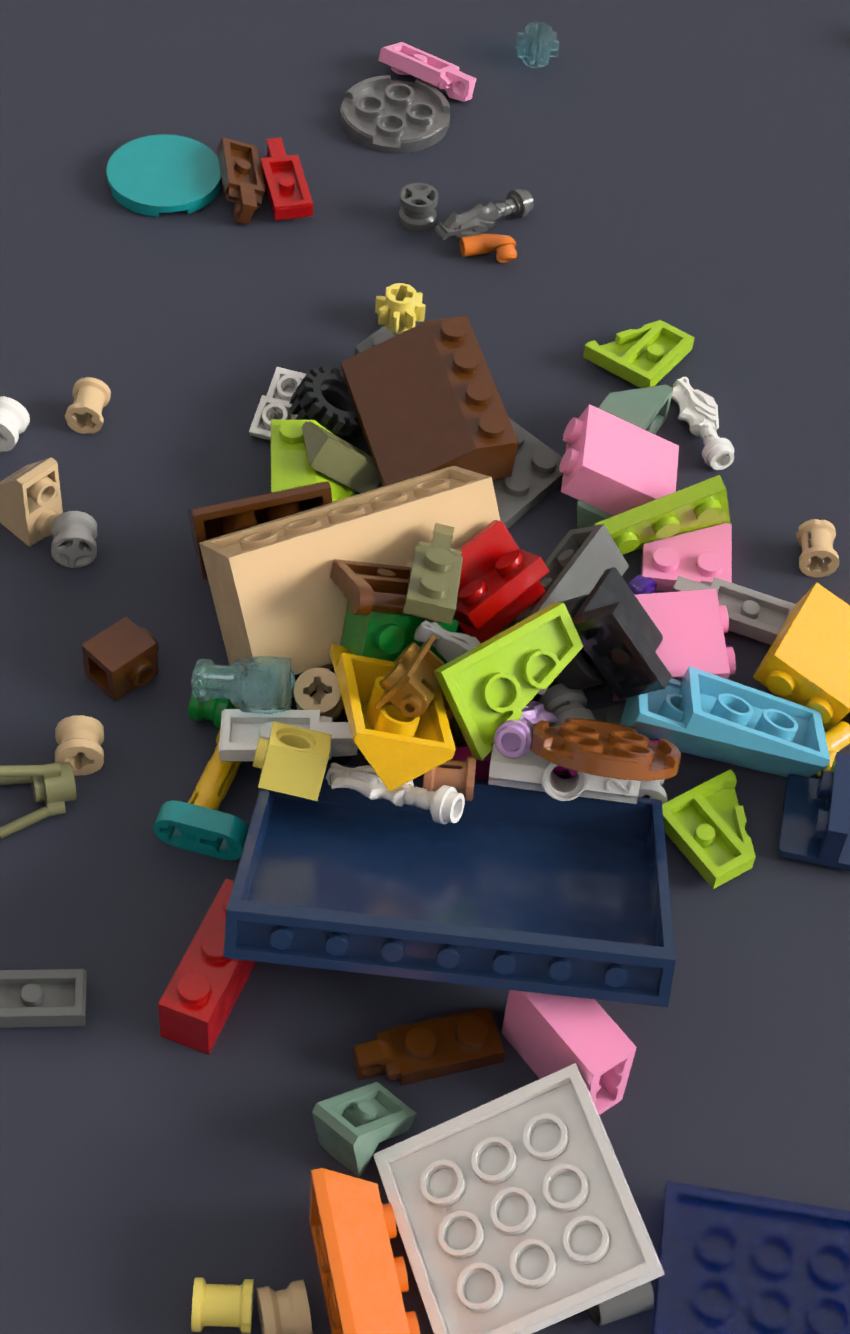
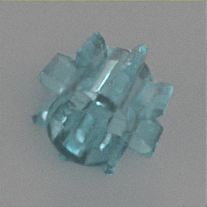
(536, 44)

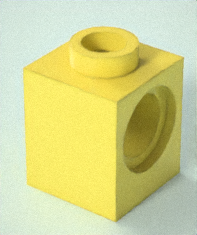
(293, 760)

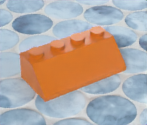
(356, 1258)

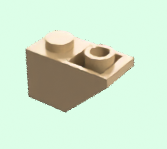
(31, 501)

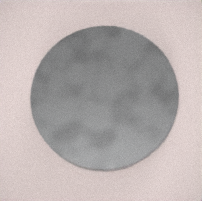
(395, 114)

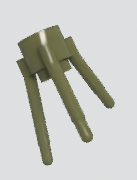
(49, 783)

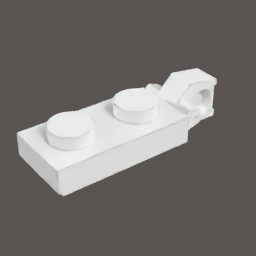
(242, 731)

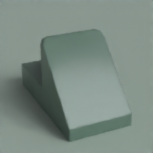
(357, 1121)

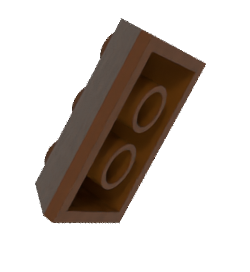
(239, 514)

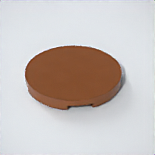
(605, 750)

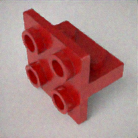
(496, 582)

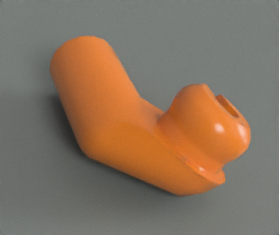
(489, 243)

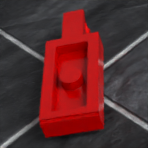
(285, 183)

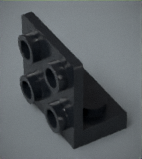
(621, 638)

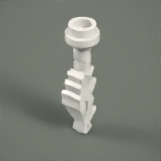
(703, 419)
(444, 804)

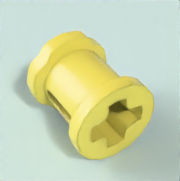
(222, 1305)

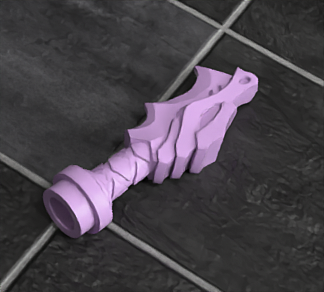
(515, 736)

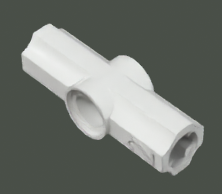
(537, 774)

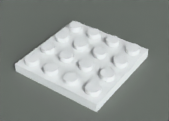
(517, 1212)

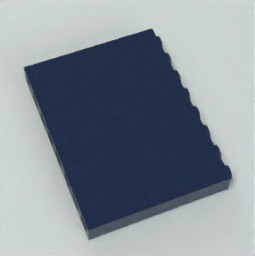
(502, 899)

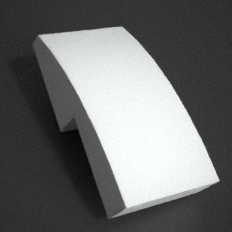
(276, 402)

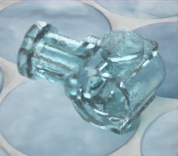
(251, 683)

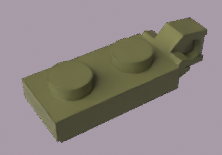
(434, 578)

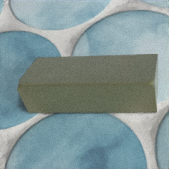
(339, 459)

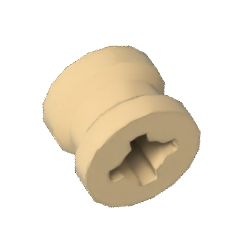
(328, 703)
(80, 744)
(284, 1310)

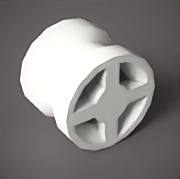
(13, 421)

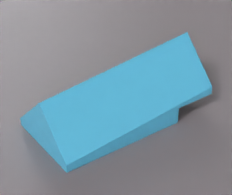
(732, 724)

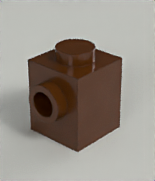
(121, 658)

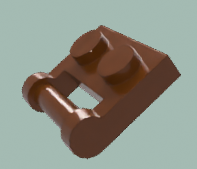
(372, 586)

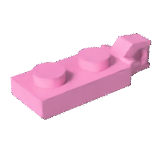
(429, 68)

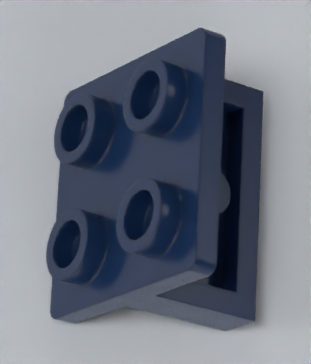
(818, 817)

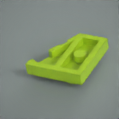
(642, 354)
(711, 829)

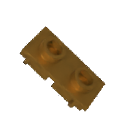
(412, 680)

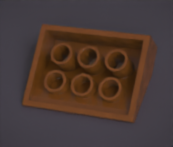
(430, 404)

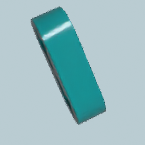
(201, 830)

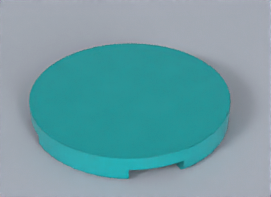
(164, 175)

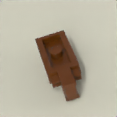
(241, 177)
(431, 1048)

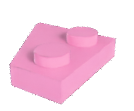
(691, 555)

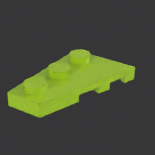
(671, 515)
(506, 673)

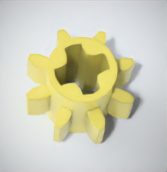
(400, 308)

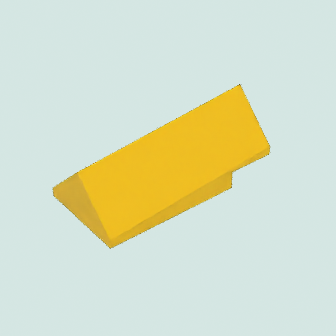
(391, 742)

